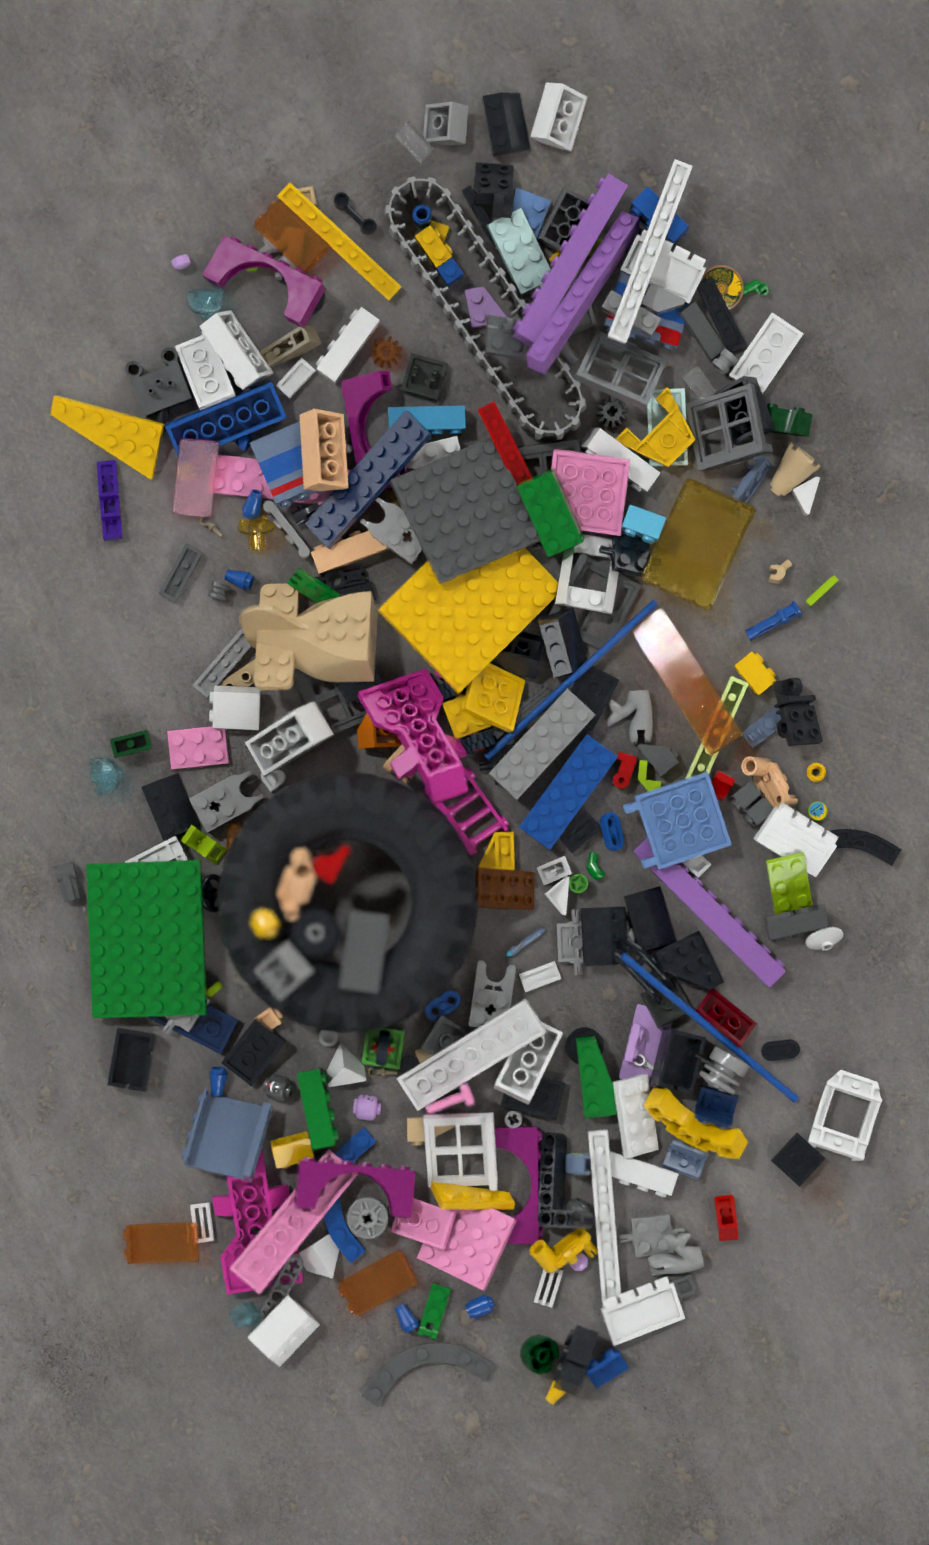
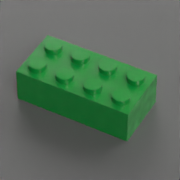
(550, 512)
(316, 1108)

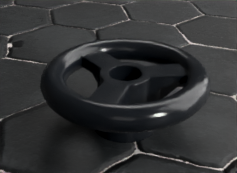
(210, 893)

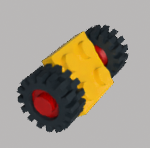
(464, 723)

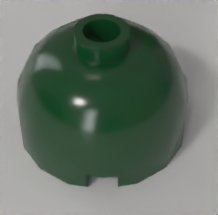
(539, 1354)

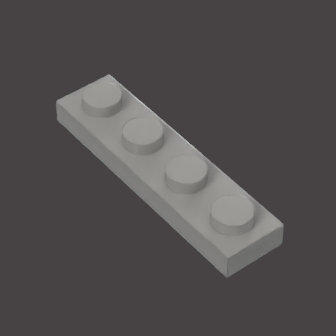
(222, 664)

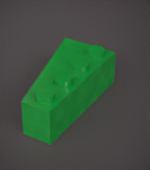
(595, 1081)

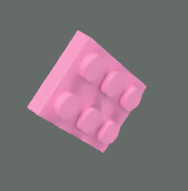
(197, 747)
(427, 1225)

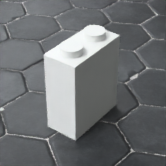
(235, 707)

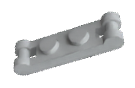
(281, 523)

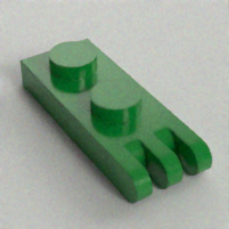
(311, 586)

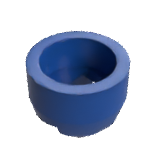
(244, 442)

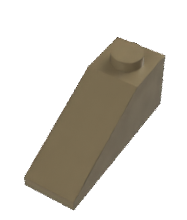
(291, 345)

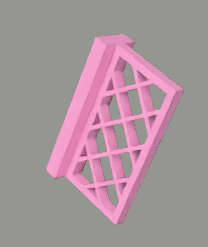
(464, 1094)

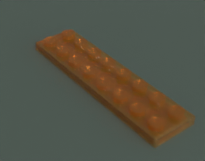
(686, 681)

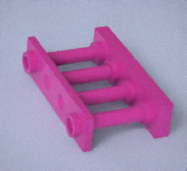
(449, 812)

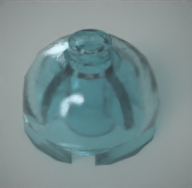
(205, 301)
(105, 775)

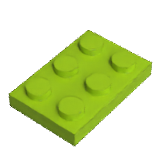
(789, 883)

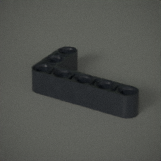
(552, 1187)

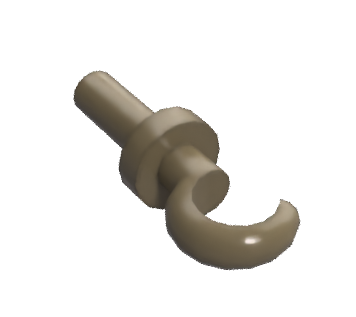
(212, 527)
(383, 1071)

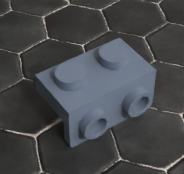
(684, 1159)

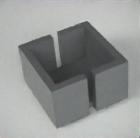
(757, 811)

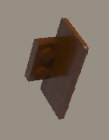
(505, 889)

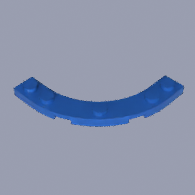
(334, 1217)

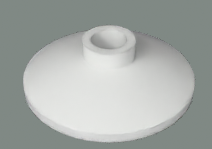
(824, 938)

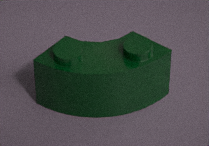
(790, 422)

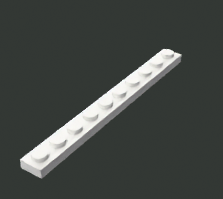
(649, 251)
(604, 1214)

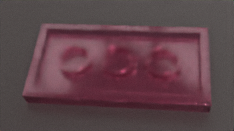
(195, 477)

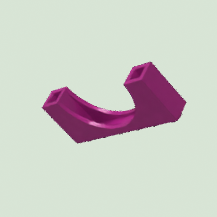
(233, 257)
(359, 397)
(524, 1144)
(396, 1183)

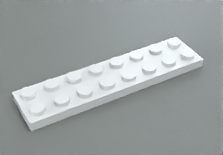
(471, 1054)

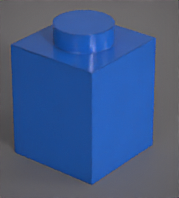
(450, 272)

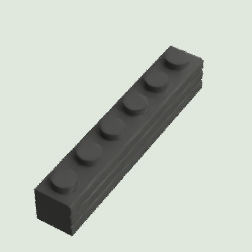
(525, 708)

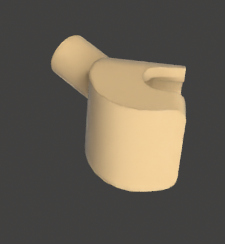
(779, 571)

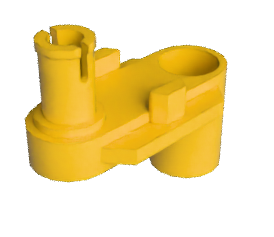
(564, 1251)

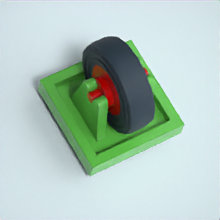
(383, 1048)

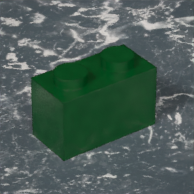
(131, 744)

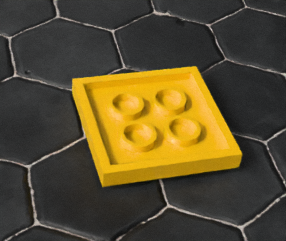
(494, 697)

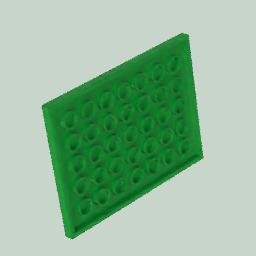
(146, 939)

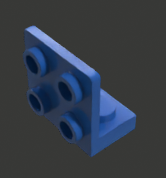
(606, 1367)

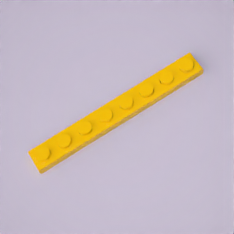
(340, 242)

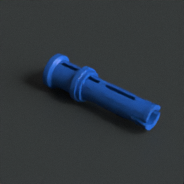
(781, 617)

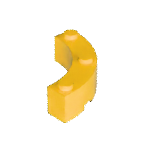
(684, 1126)

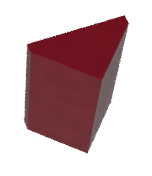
(725, 1017)

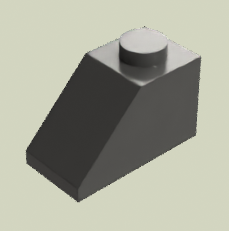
(659, 757)

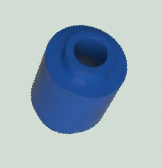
(422, 210)
(480, 1306)

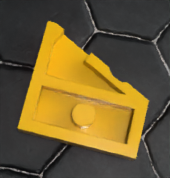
(499, 852)

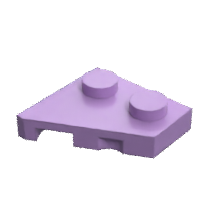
(480, 306)

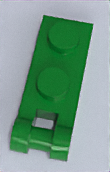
(434, 1310)

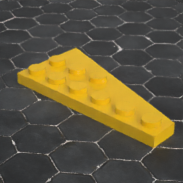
(122, 435)

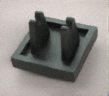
(424, 376)

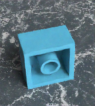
(643, 524)

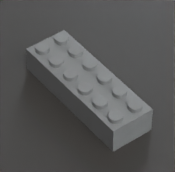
(541, 744)

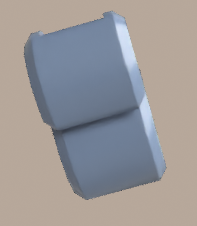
(578, 1163)

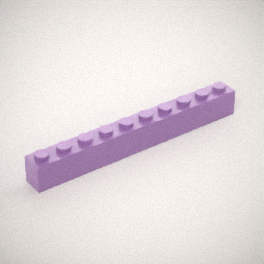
(570, 260)
(583, 292)
(716, 918)

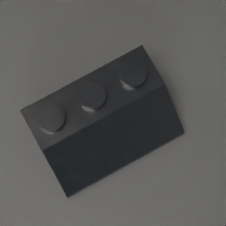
(505, 123)
(562, 641)
(521, 655)
(170, 806)
(649, 918)
(603, 935)

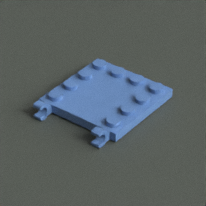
(681, 821)

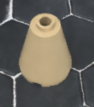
(792, 470)

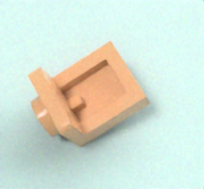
(271, 1017)

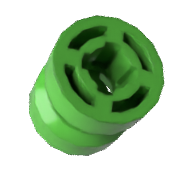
(578, 883)

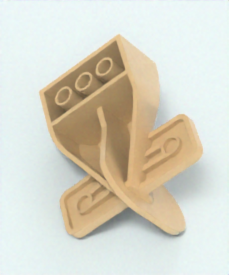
(325, 641)

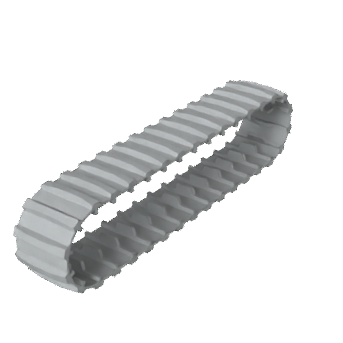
(448, 310)

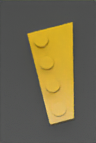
(465, 1197)

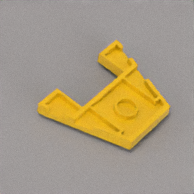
(667, 439)

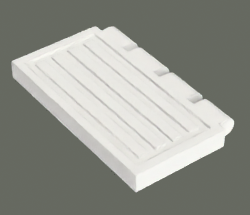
(672, 270)
(792, 835)
(642, 1312)

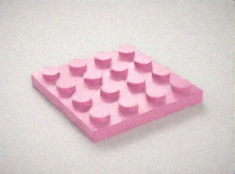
(594, 488)
(472, 1246)

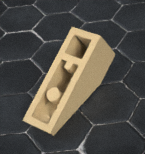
(416, 1133)

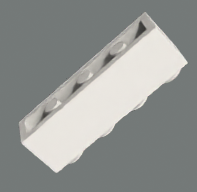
(348, 344)
(642, 1174)

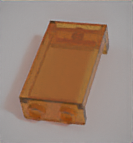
(291, 236)
(161, 1242)
(377, 1283)

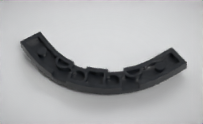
(867, 842)

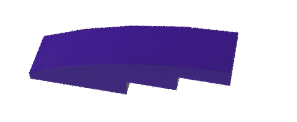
(109, 500)

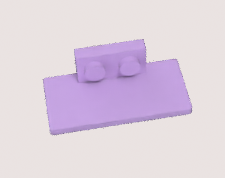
(642, 1040)

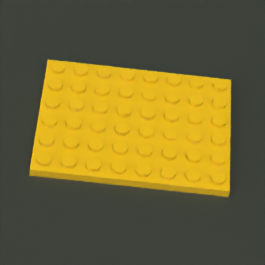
(472, 616)

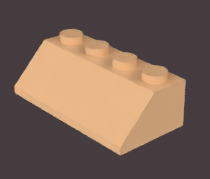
(323, 450)

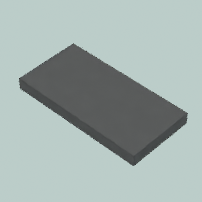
(364, 952)

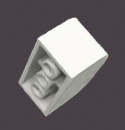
(289, 738)

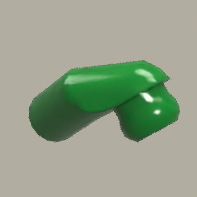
(757, 287)
(592, 867)

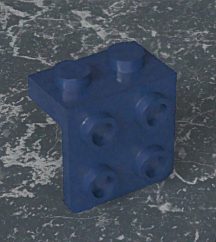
(715, 1107)

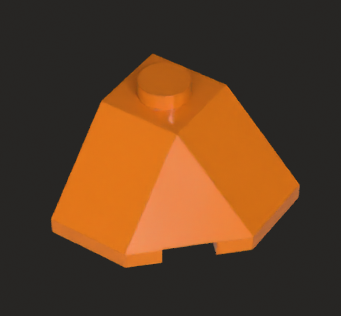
(373, 737)

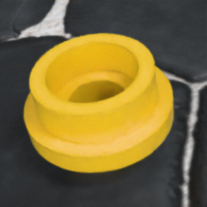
(820, 767)

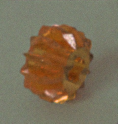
(392, 349)

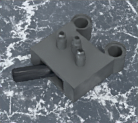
(161, 388)

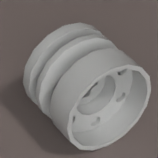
(724, 1070)
(378, 1213)

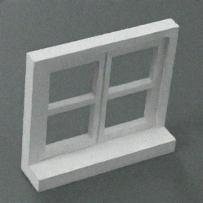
(488, 1149)

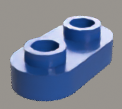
(612, 831)
(442, 1004)

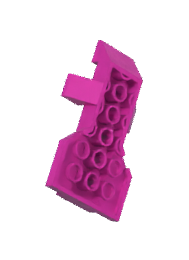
(415, 724)
(250, 1206)

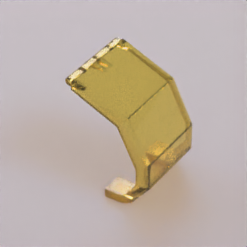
(698, 544)

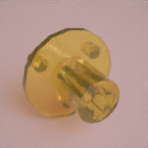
(256, 532)

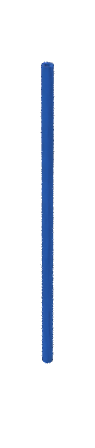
(571, 679)
(709, 1027)

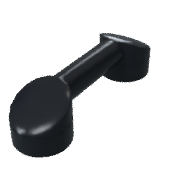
(341, 202)

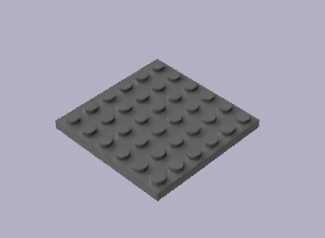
(465, 510)

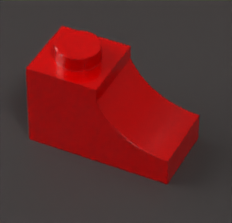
(721, 784)
(328, 867)
(726, 1218)

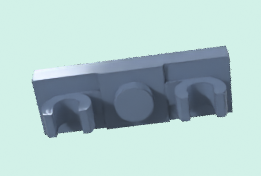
(753, 479)
(762, 728)

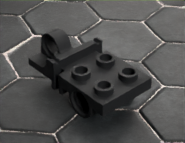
(494, 185)
(798, 717)

